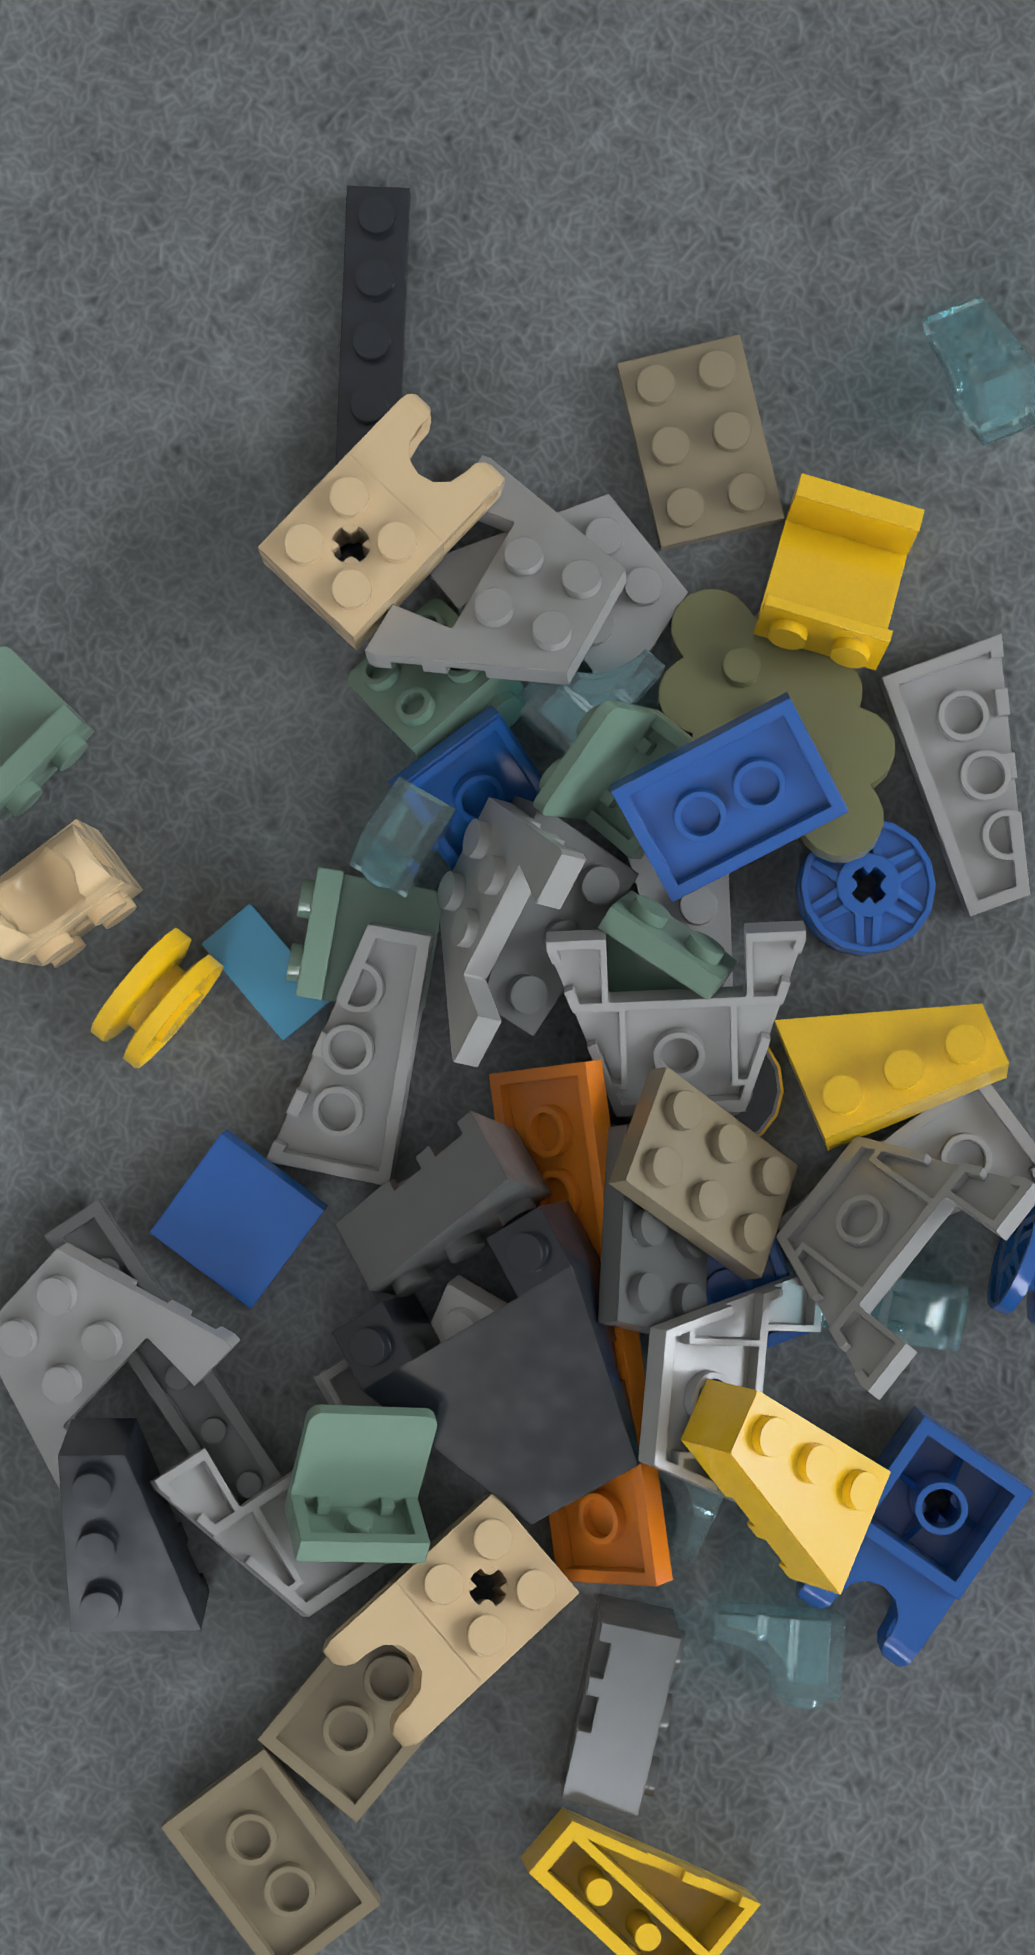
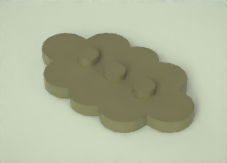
(733, 671)

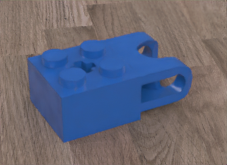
(933, 1554)

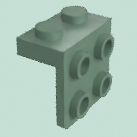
(430, 705)
(35, 734)
(609, 745)
(338, 914)
(658, 952)
(360, 1484)

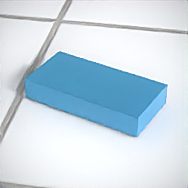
(258, 966)

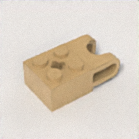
(387, 508)
(63, 895)
(438, 1624)

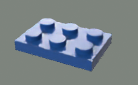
(729, 797)

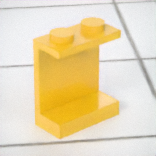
(837, 572)

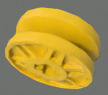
(156, 997)

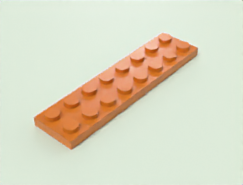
(565, 1122)

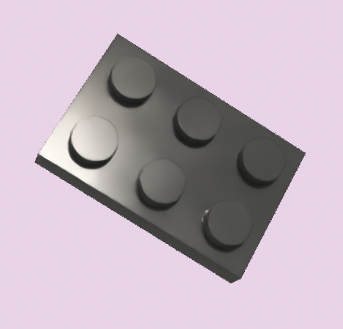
(645, 1265)

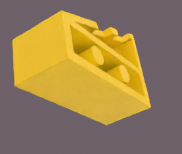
(889, 1064)
(789, 1479)
(635, 1893)

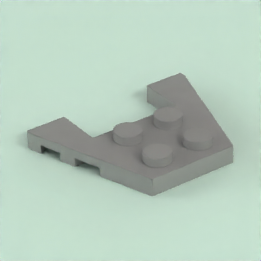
(531, 608)
(641, 608)
(480, 902)
(706, 1042)
(869, 1226)
(77, 1329)
(718, 1344)
(258, 1528)

